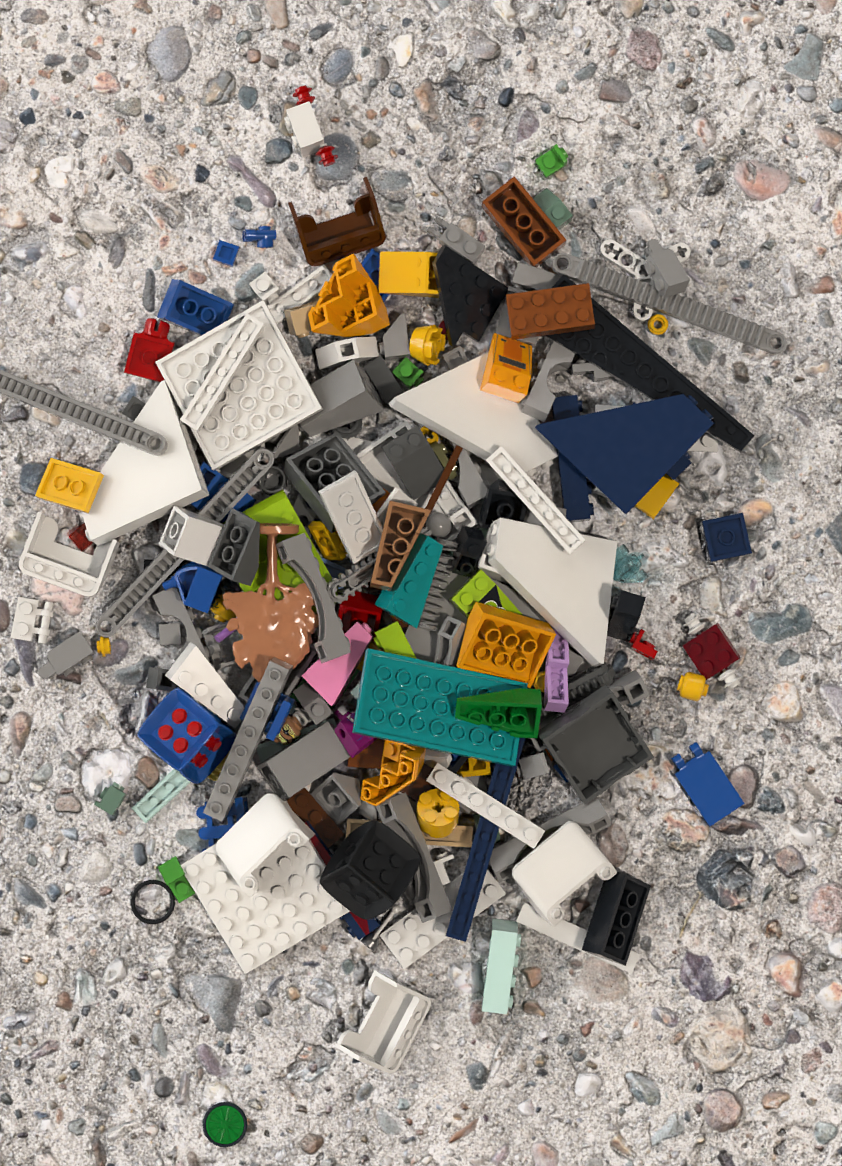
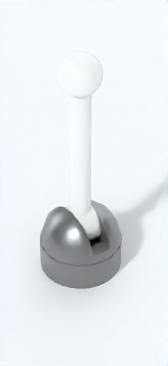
(372, 939)

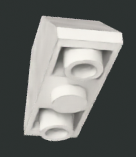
(346, 350)

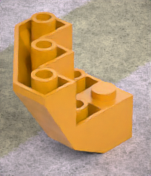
(399, 768)

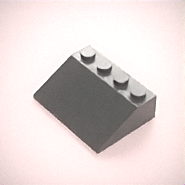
(321, 466)

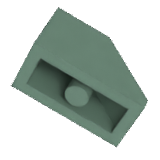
(553, 208)

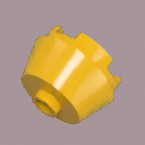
(426, 344)

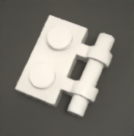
(26, 617)

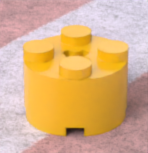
(437, 813)

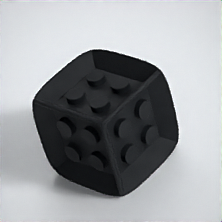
(370, 870)

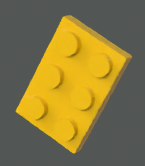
(69, 485)

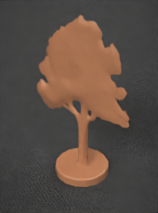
(268, 625)

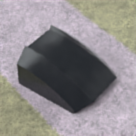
(501, 503)

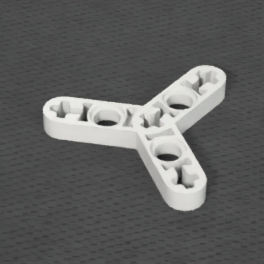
(635, 267)

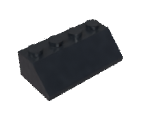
(616, 918)

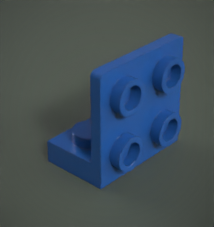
(278, 716)

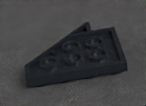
(466, 295)

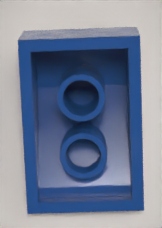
(193, 308)

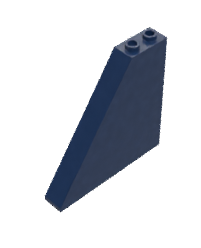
(630, 445)

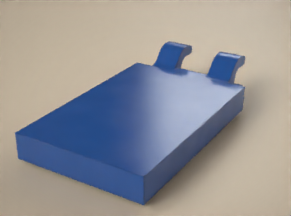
(707, 785)

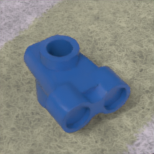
(263, 236)

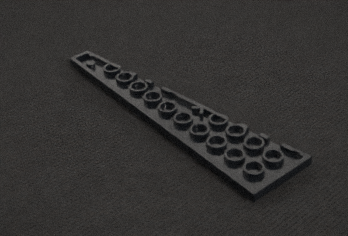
(633, 362)

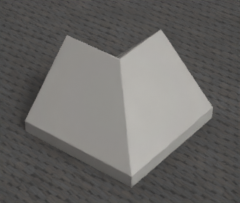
(284, 443)
(338, 796)

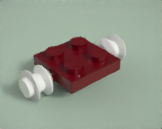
(711, 651)

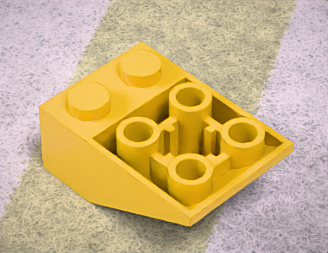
(407, 274)

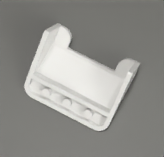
(257, 837)
(559, 869)

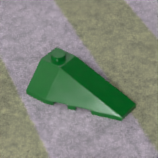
(508, 710)

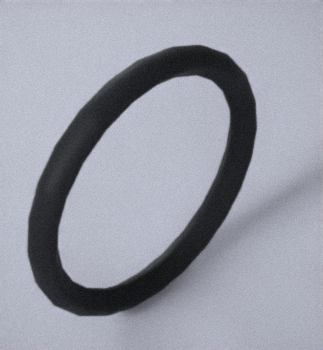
(134, 907)

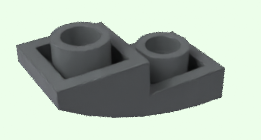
(383, 379)

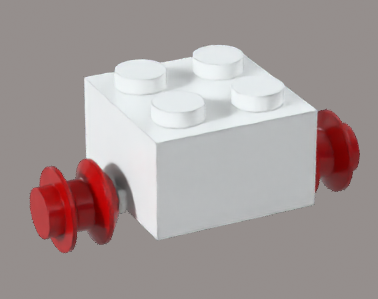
(306, 131)

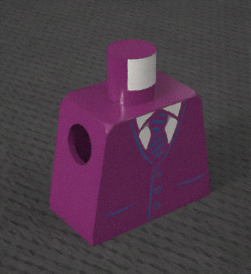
(352, 742)

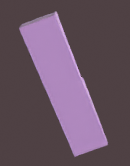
(556, 675)

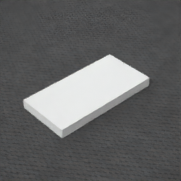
(353, 516)

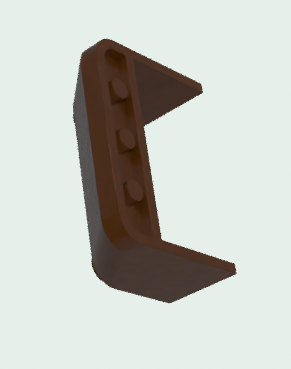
(343, 234)

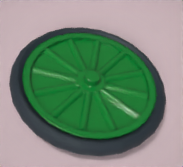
(225, 1124)

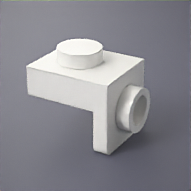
(440, 867)

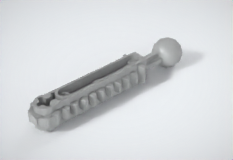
(436, 526)

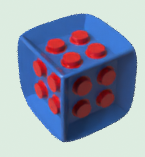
(187, 735)

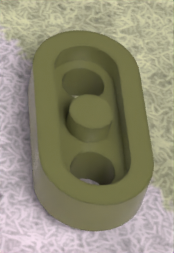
(440, 451)

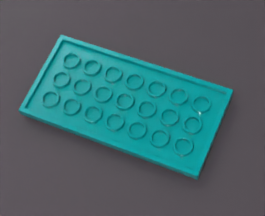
(416, 706)

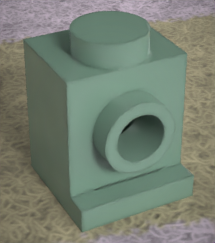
(111, 798)

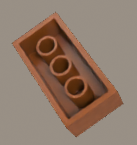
(523, 223)
(550, 311)

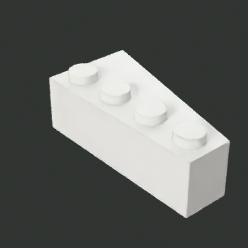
(201, 681)

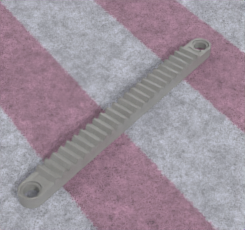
(674, 306)
(80, 413)
(165, 562)

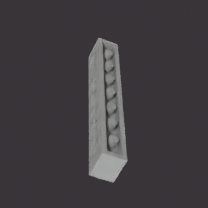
(248, 739)

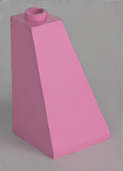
(334, 675)

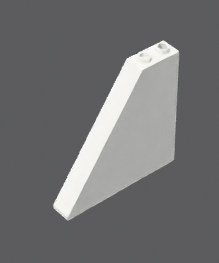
(476, 419)
(143, 485)
(562, 587)

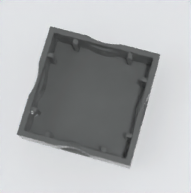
(594, 744)

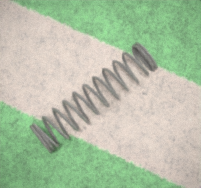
(446, 543)

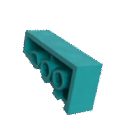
(413, 584)

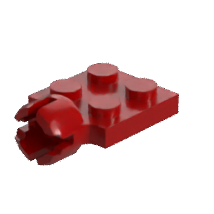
(147, 349)

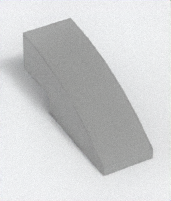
(534, 278)

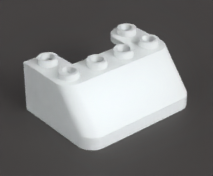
(64, 565)
(387, 1026)

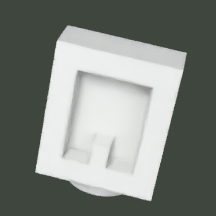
(265, 288)

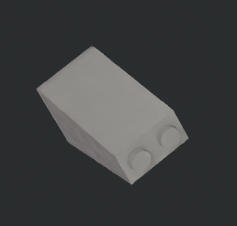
(345, 397)
(304, 761)

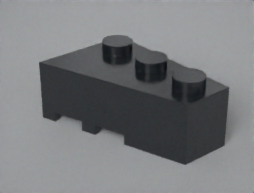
(625, 614)

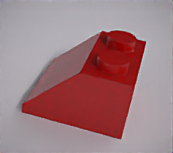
(360, 609)

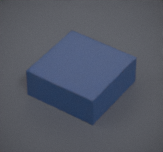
(226, 253)

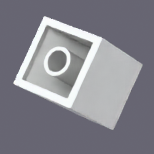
(191, 535)

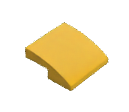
(657, 496)

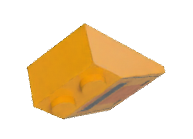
(507, 368)

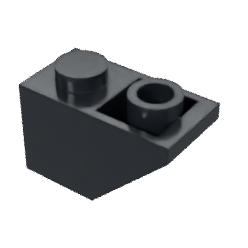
(469, 550)

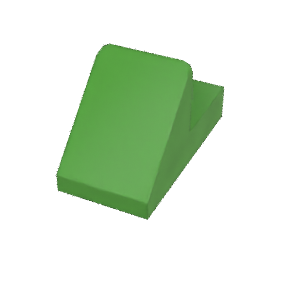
(175, 878)

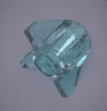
(628, 566)

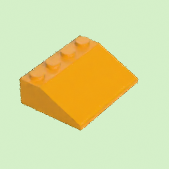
(504, 644)

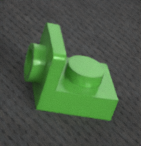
(552, 161)
(408, 373)

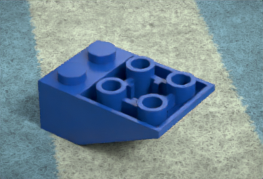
(214, 482)

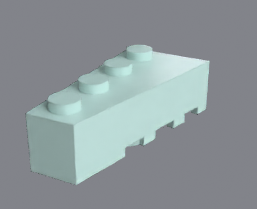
(500, 966)

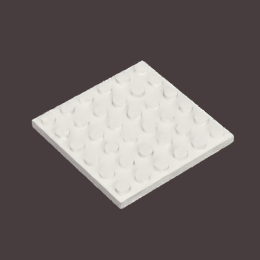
(262, 397)
(279, 915)

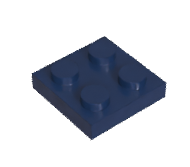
(726, 537)

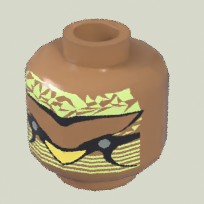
(289, 731)

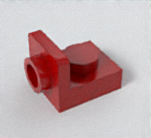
(645, 648)

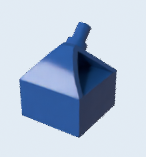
(196, 585)

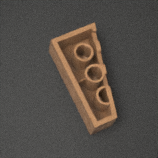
(398, 537)

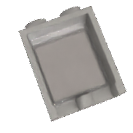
(221, 652)

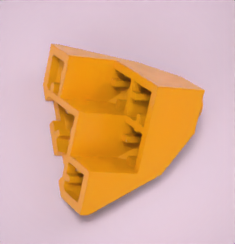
(348, 303)

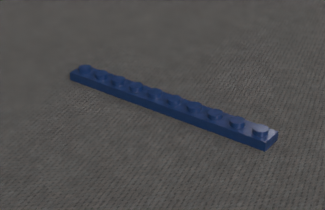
(480, 854)

